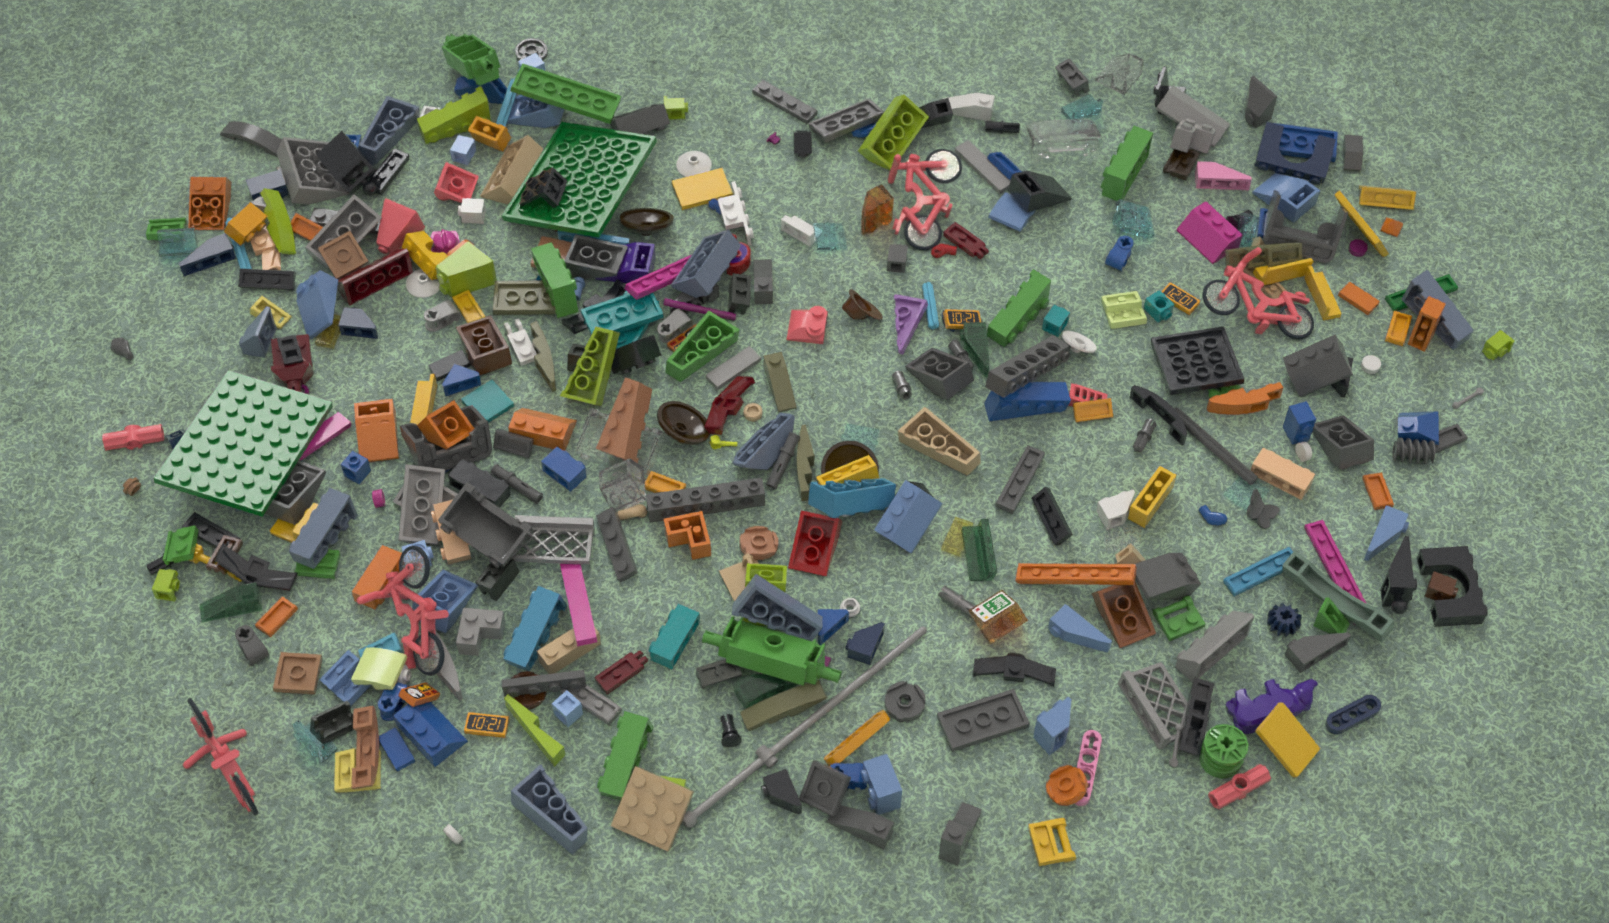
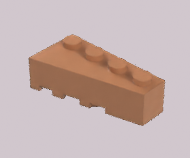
(626, 421)

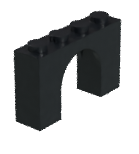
(1459, 564)

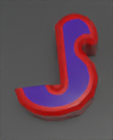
(742, 261)

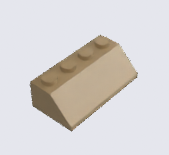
(512, 170)

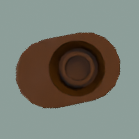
(859, 308)

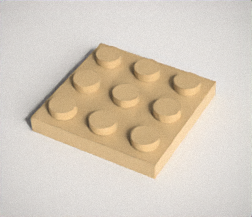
(652, 808)

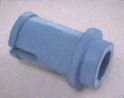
(580, 285)

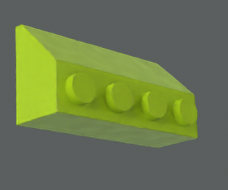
(893, 132)

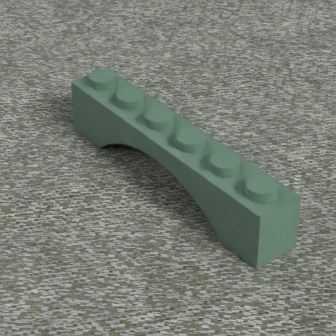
(1360, 613)

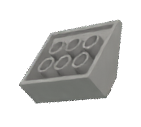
(305, 173)

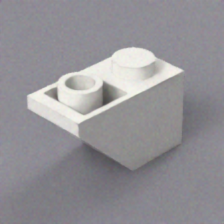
(1115, 509)

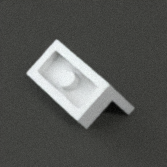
(798, 229)

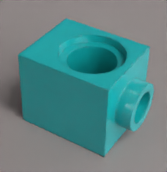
(1159, 306)
(1056, 320)

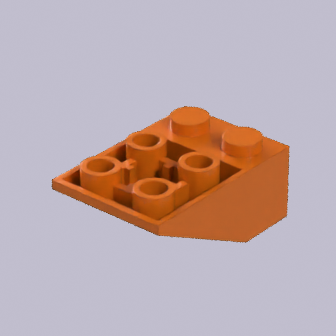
(209, 202)
(376, 430)

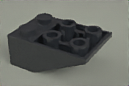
(1036, 190)

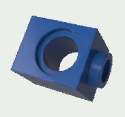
(355, 467)

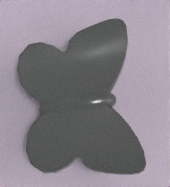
(1260, 511)

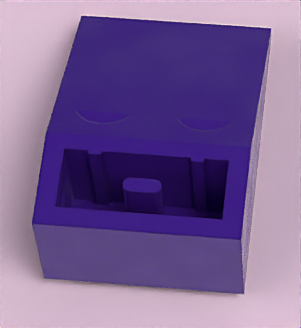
(636, 263)

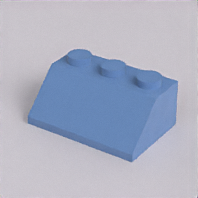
(908, 516)

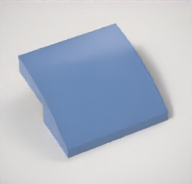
(1010, 212)
(339, 679)

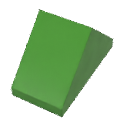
(1330, 618)

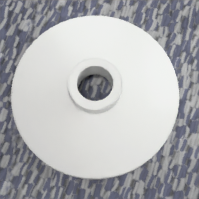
(693, 163)
(420, 287)
(1078, 342)

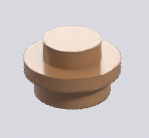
(131, 486)

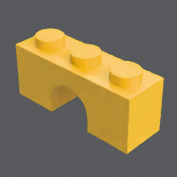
(419, 249)

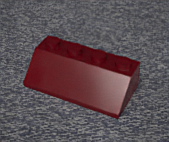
(375, 276)

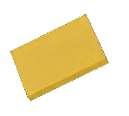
(701, 188)
(1287, 739)

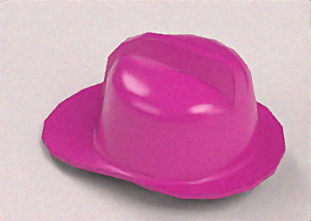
(444, 240)

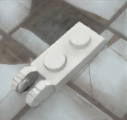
(520, 343)

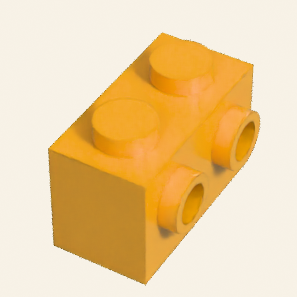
(489, 133)
(245, 224)

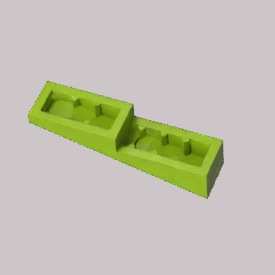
(530, 722)

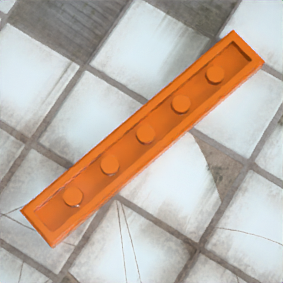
(1076, 574)

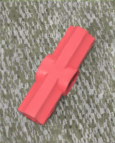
(133, 437)
(1230, 792)

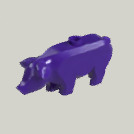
(1251, 713)

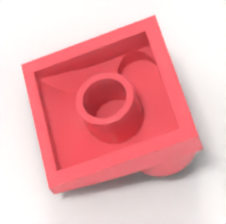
(455, 183)
(808, 325)

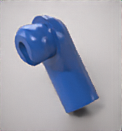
(1212, 518)

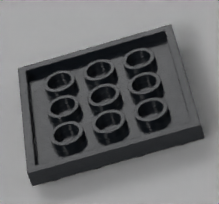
(1197, 360)

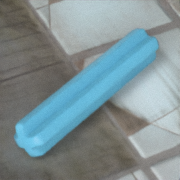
(931, 310)

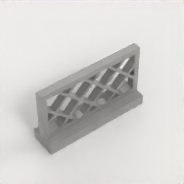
(554, 527)
(1136, 695)

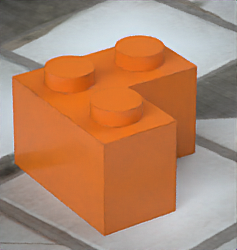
(689, 530)

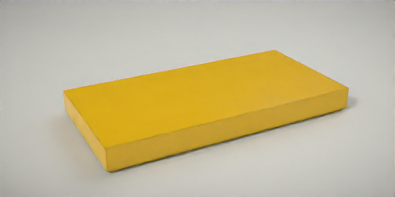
(1361, 224)

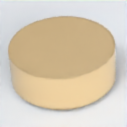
(753, 412)

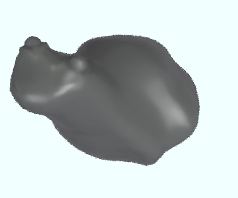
(121, 347)

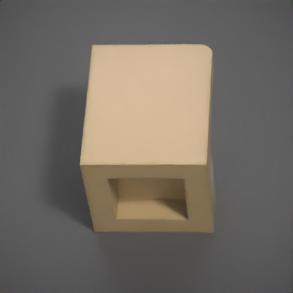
(1129, 555)

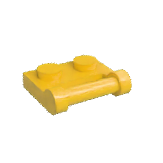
(1045, 844)

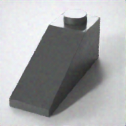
(763, 281)
(1313, 649)
(863, 825)

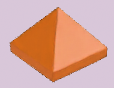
(1392, 227)

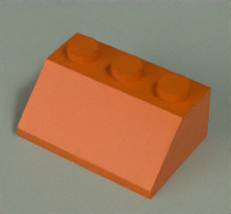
(544, 428)

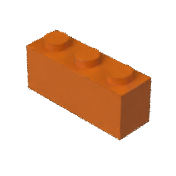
(1426, 323)
(375, 575)

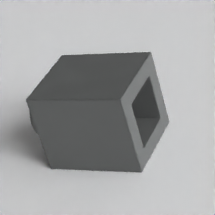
(897, 258)

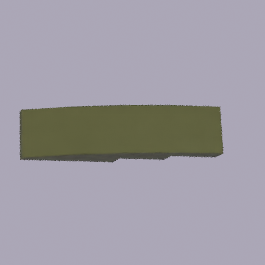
(1271, 255)
(543, 359)
(805, 459)
(783, 704)

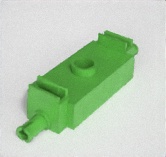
(471, 58)
(772, 653)

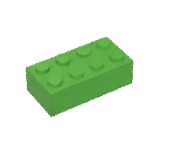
(1126, 163)

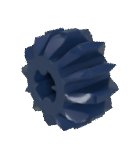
(1289, 625)

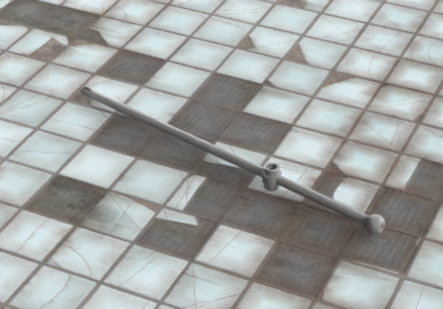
(766, 755)

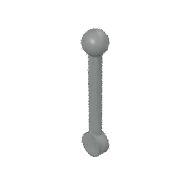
(1479, 391)
(1173, 761)

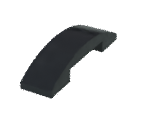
(1145, 397)

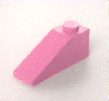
(1216, 176)

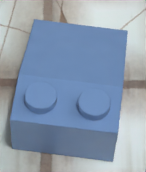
(534, 113)
(317, 302)
(450, 594)

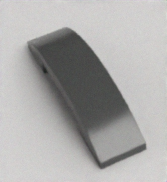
(253, 135)

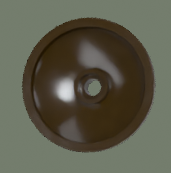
(646, 220)
(682, 423)
(845, 453)

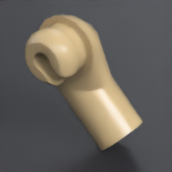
(635, 511)

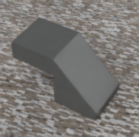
(1353, 152)

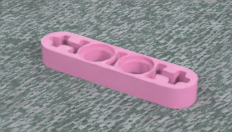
(1089, 768)

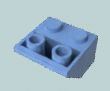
(1053, 726)

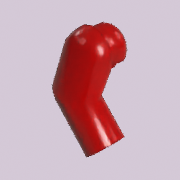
(942, 249)

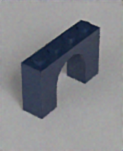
(1271, 159)

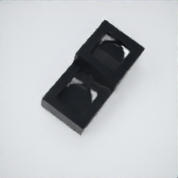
(289, 350)

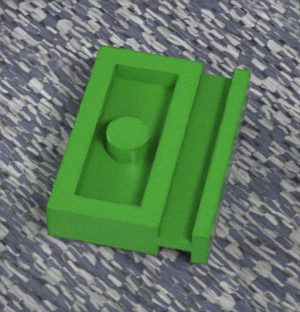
(161, 224)
(180, 545)
(325, 568)

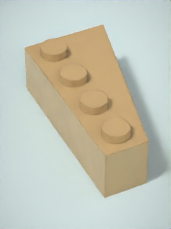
(938, 441)

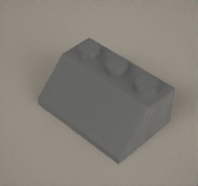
(642, 120)
(1318, 365)

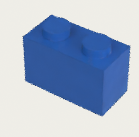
(1299, 423)
(564, 468)

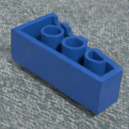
(1029, 400)

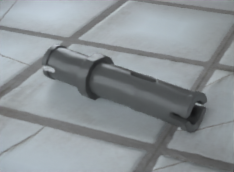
(786, 453)
(516, 483)

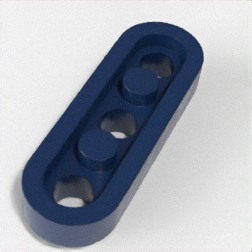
(1357, 708)

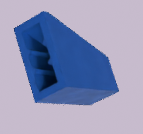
(494, 90)

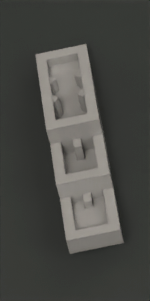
(448, 673)

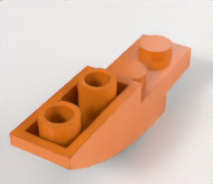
(1240, 402)

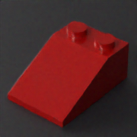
(814, 543)

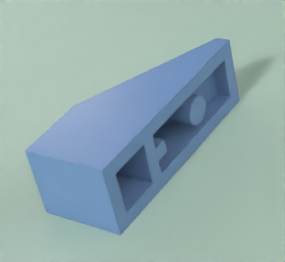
(1387, 531)
(1075, 629)

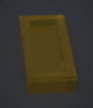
(330, 335)
(954, 542)

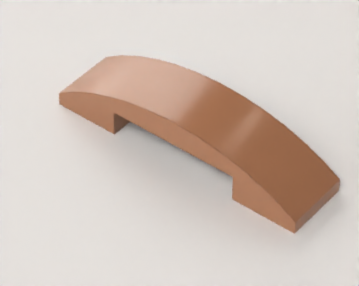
(366, 748)

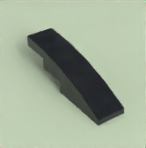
(1196, 717)

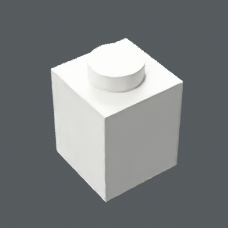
(472, 210)

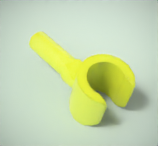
(716, 443)

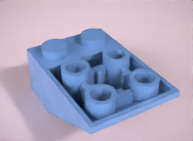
(1296, 195)

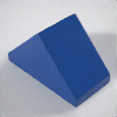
(460, 379)
(832, 621)

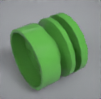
(1223, 751)

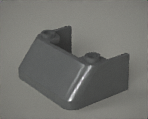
(1318, 246)

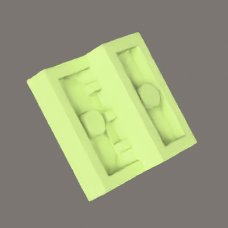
(1124, 309)
(379, 668)

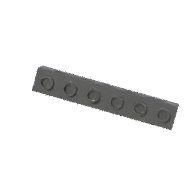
(1027, 366)
(707, 499)

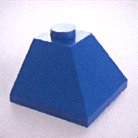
(1419, 426)

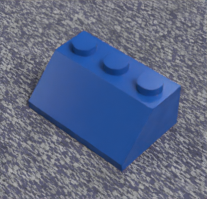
(429, 731)

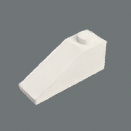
(973, 106)

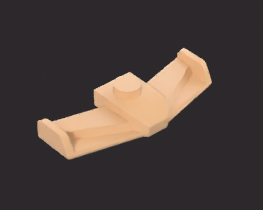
(263, 244)

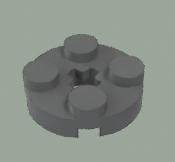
(907, 691)

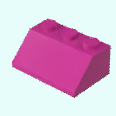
(1209, 232)

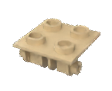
(735, 576)

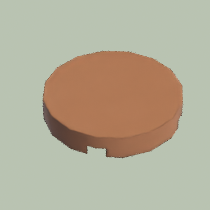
(759, 542)

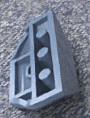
(764, 445)

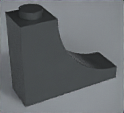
(958, 833)

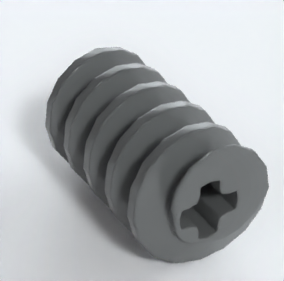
(1414, 450)

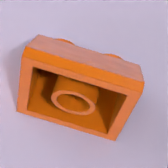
(446, 426)

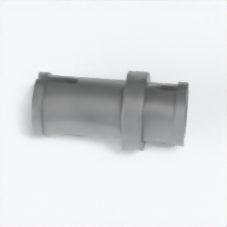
(902, 387)

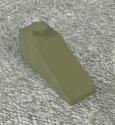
(779, 381)

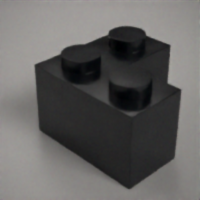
(635, 354)

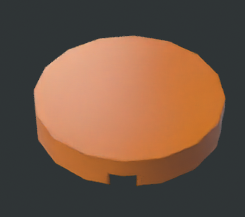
(1067, 785)

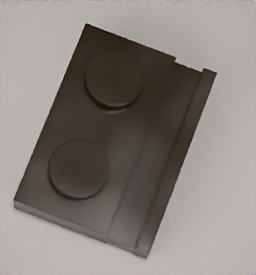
(1181, 163)

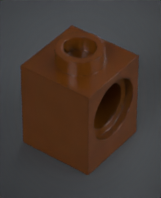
(1441, 587)

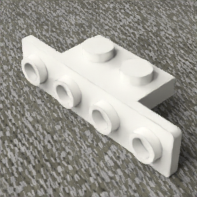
(733, 213)

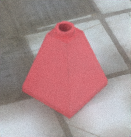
(394, 225)

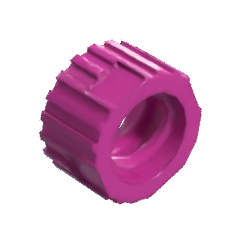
(378, 498)

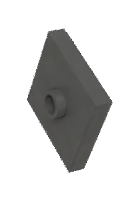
(824, 788)

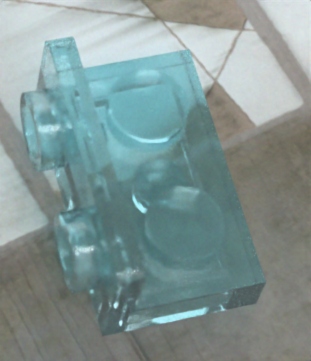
(1248, 227)

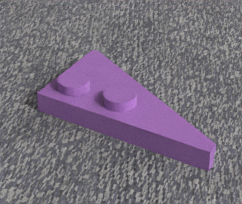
(908, 315)

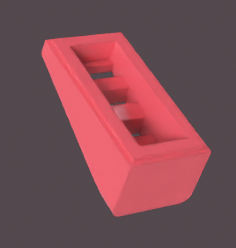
(1083, 391)

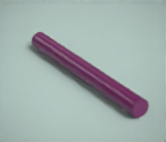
(698, 309)

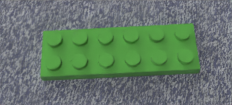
(566, 93)

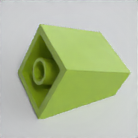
(465, 270)
(772, 573)

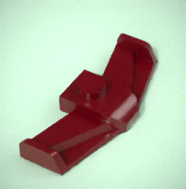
(727, 403)

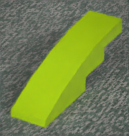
(280, 225)

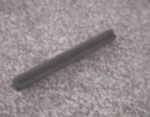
(1214, 446)

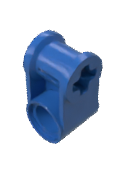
(1120, 253)
(390, 702)
(854, 771)

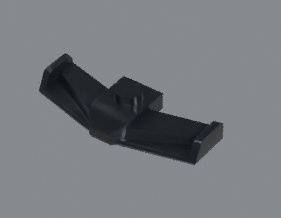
(576, 323)
(254, 570)
(1014, 667)

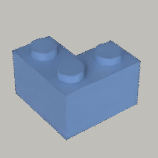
(884, 786)

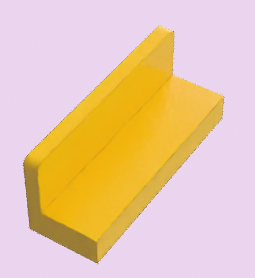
(1387, 197)
(1282, 272)
(1322, 294)
(424, 399)
(859, 469)

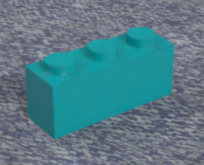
(674, 636)

